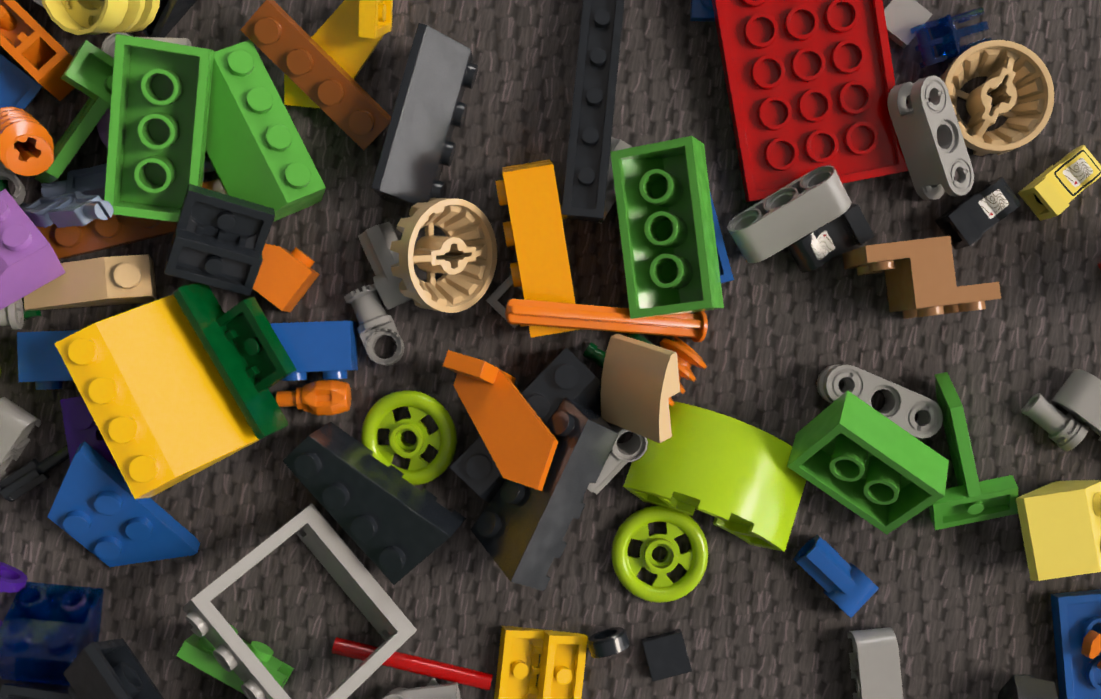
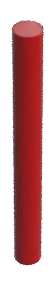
(416, 664)

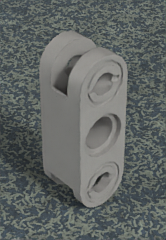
(930, 138)
(899, 403)

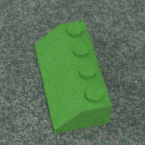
(254, 137)
(667, 228)

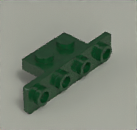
(242, 351)

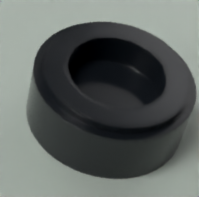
(608, 642)

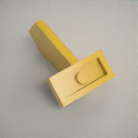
(348, 38)

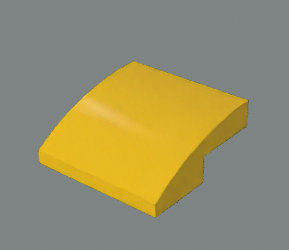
(559, 667)

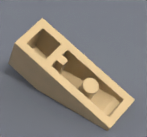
(97, 283)

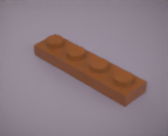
(316, 73)

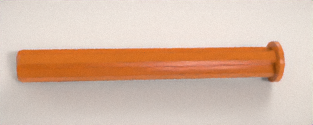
(604, 319)

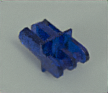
(947, 37)

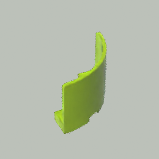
(724, 472)

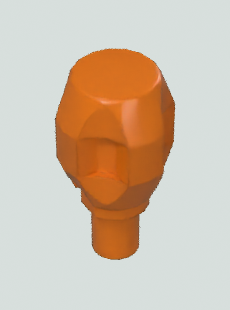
(318, 397)

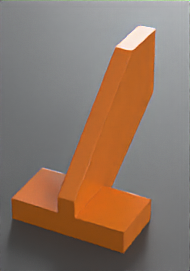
(504, 420)

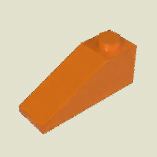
(34, 48)
(284, 276)

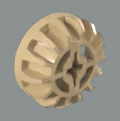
(1016, 83)
(464, 255)

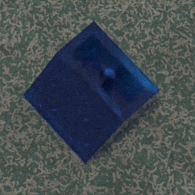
(48, 631)

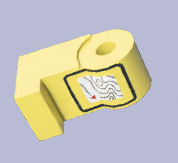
(1061, 183)

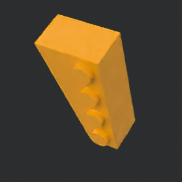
(537, 236)

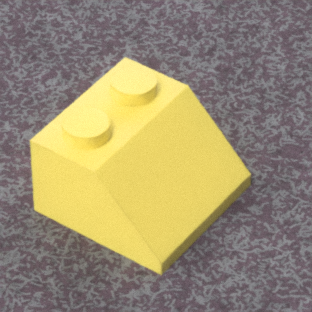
(1062, 529)

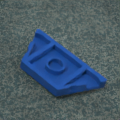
(108, 521)

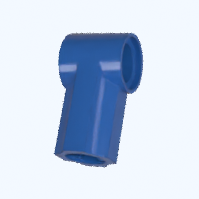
(841, 581)

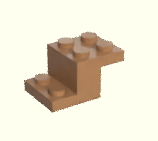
(920, 277)

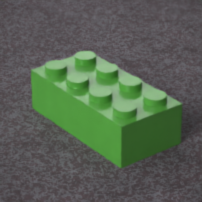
(156, 126)

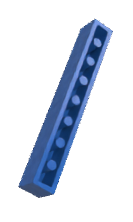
(310, 346)

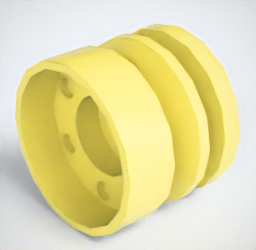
(101, 16)

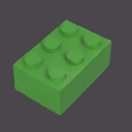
(868, 463)

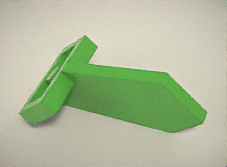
(93, 75)
(971, 499)

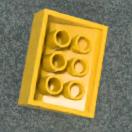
(155, 396)

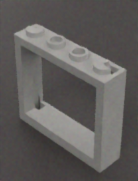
(346, 571)

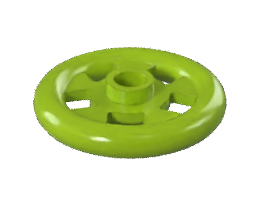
(419, 406)
(628, 567)

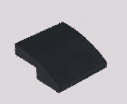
(219, 240)

